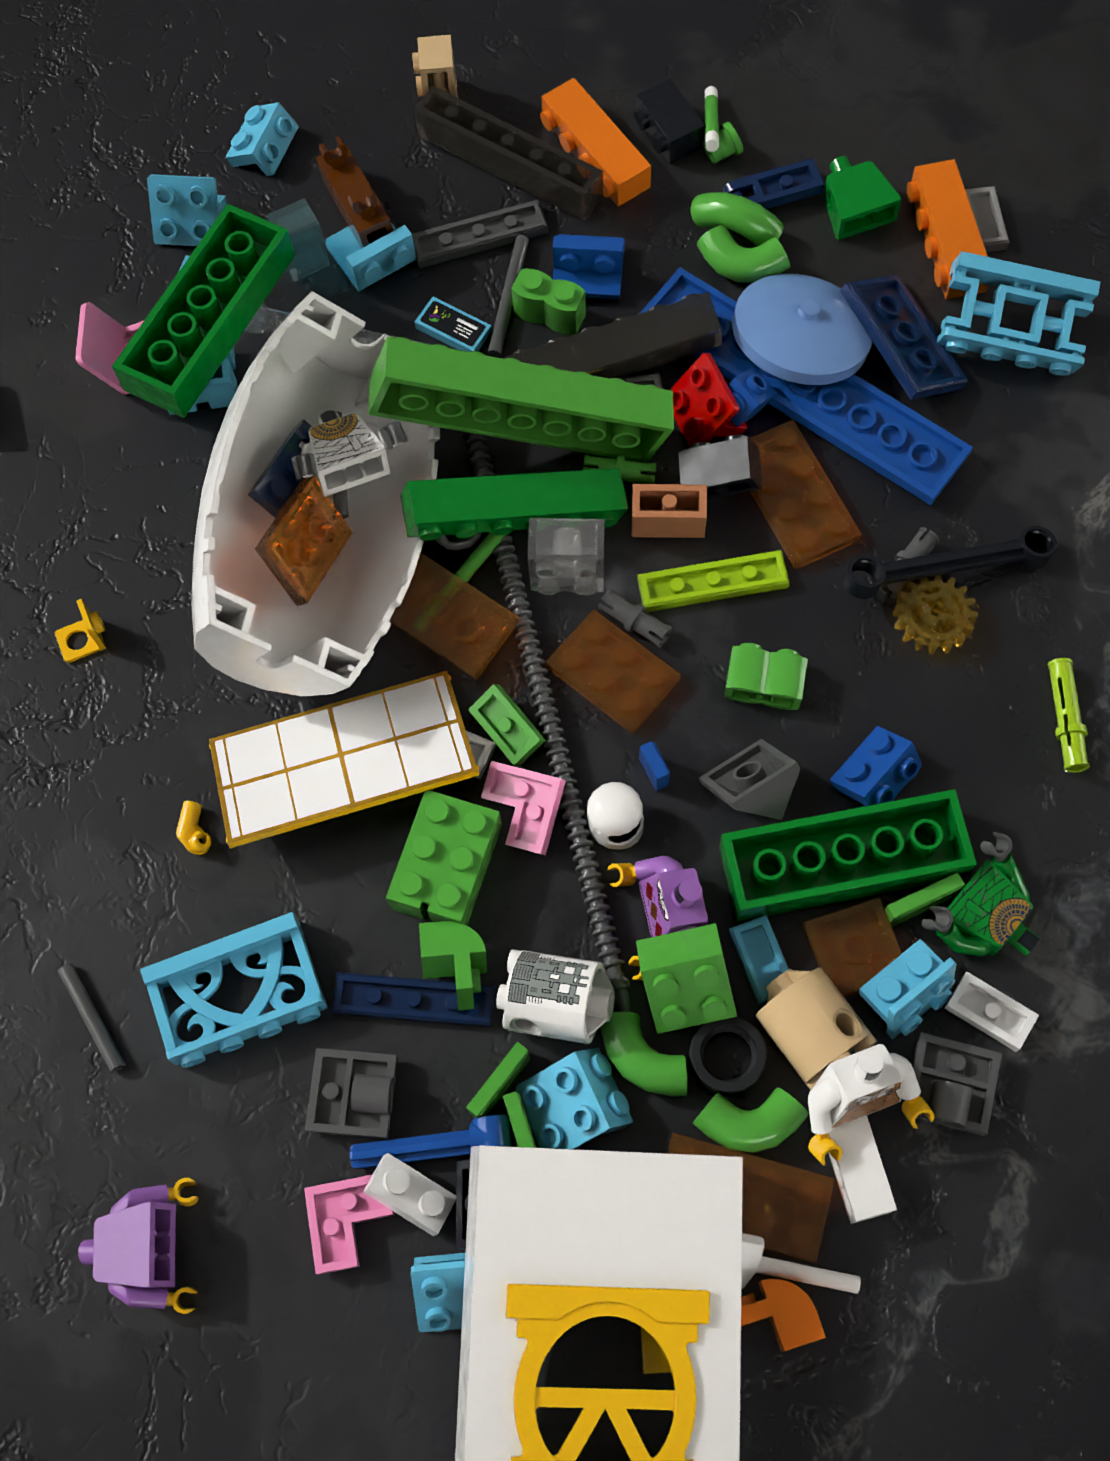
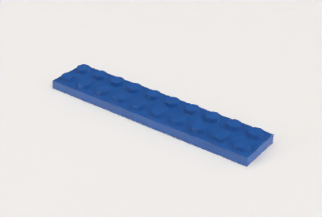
(845, 413)

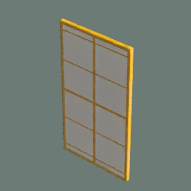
(340, 758)

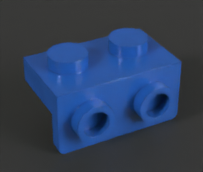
(878, 768)

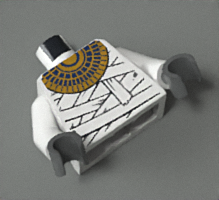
(346, 451)

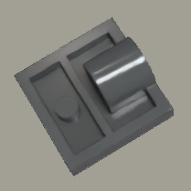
(956, 1082)
(351, 1093)

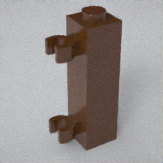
(353, 194)

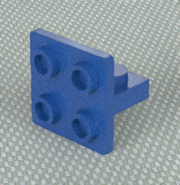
(591, 263)

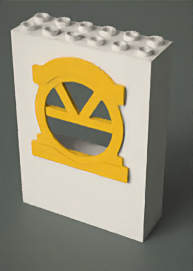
(587, 1239)

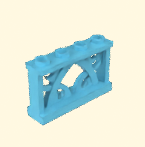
(182, 971)

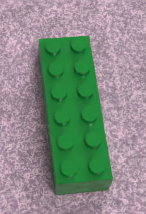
(204, 310)
(846, 855)

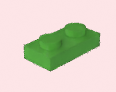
(506, 725)

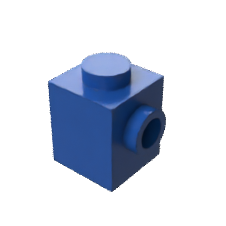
(751, 394)

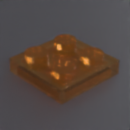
(853, 944)

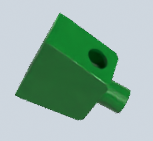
(858, 198)

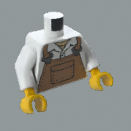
(858, 1088)

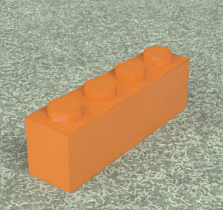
(595, 140)
(945, 219)

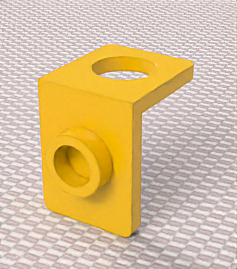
(90, 625)

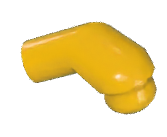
(189, 831)

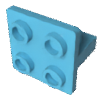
(183, 208)
(910, 988)
(438, 1291)

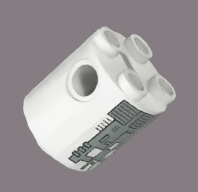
(555, 996)

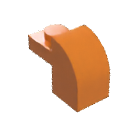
(789, 1311)

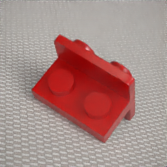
(704, 403)

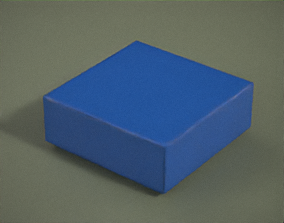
(654, 765)

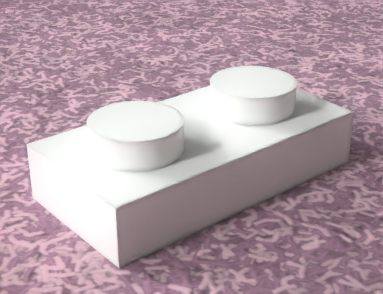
(991, 1011)
(410, 1194)

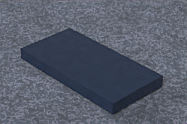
(904, 336)

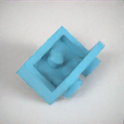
(263, 138)

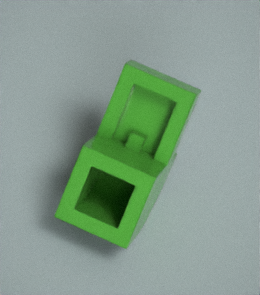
(454, 951)

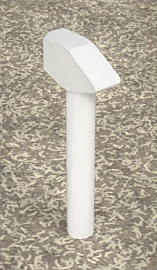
(754, 1262)

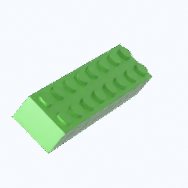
(518, 400)

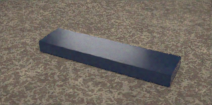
(409, 1000)

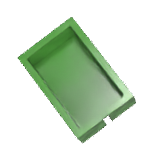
(444, 859)

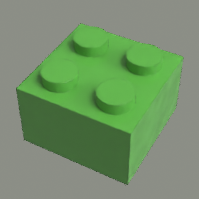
(686, 978)

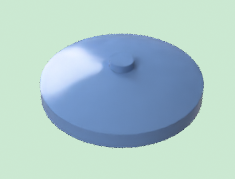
(800, 329)

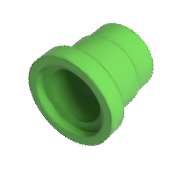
(728, 144)

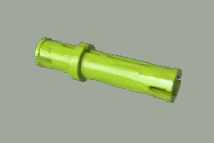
(1070, 727)

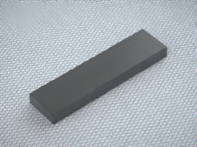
(479, 233)

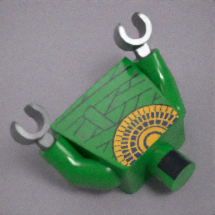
(988, 908)

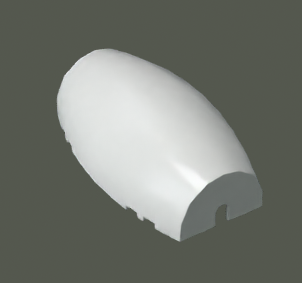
(238, 606)

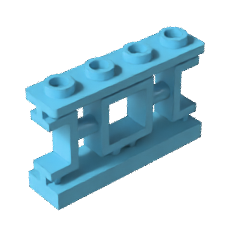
(1024, 286)

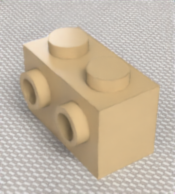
(435, 65)

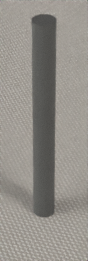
(506, 304)

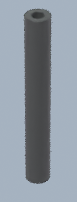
(91, 1018)

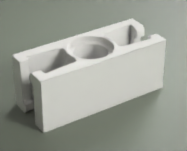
(861, 1172)

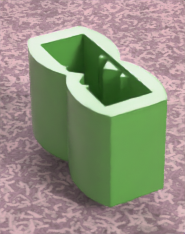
(548, 301)
(766, 676)

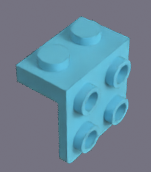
(374, 260)
(574, 1101)

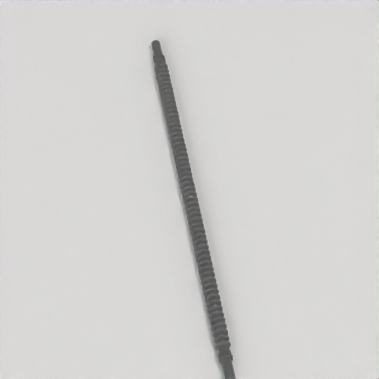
(557, 753)

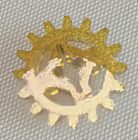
(938, 597)

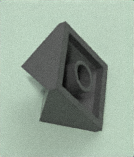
(755, 780)

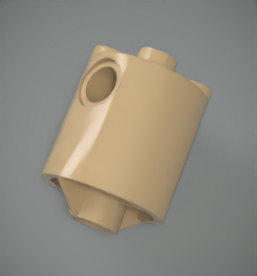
(812, 1022)

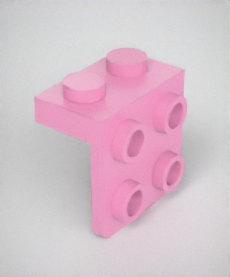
(101, 343)

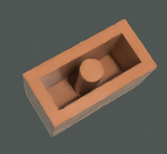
(669, 510)

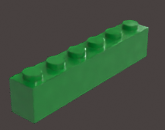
(508, 502)

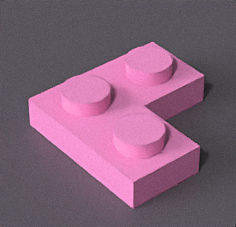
(535, 803)
(331, 1219)

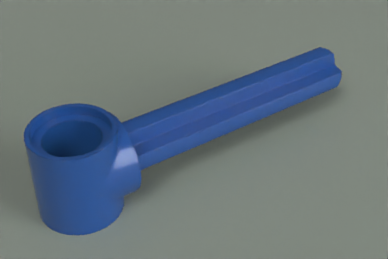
(482, 1132)

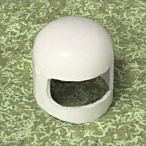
(614, 812)

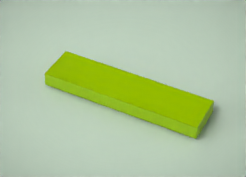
(713, 581)

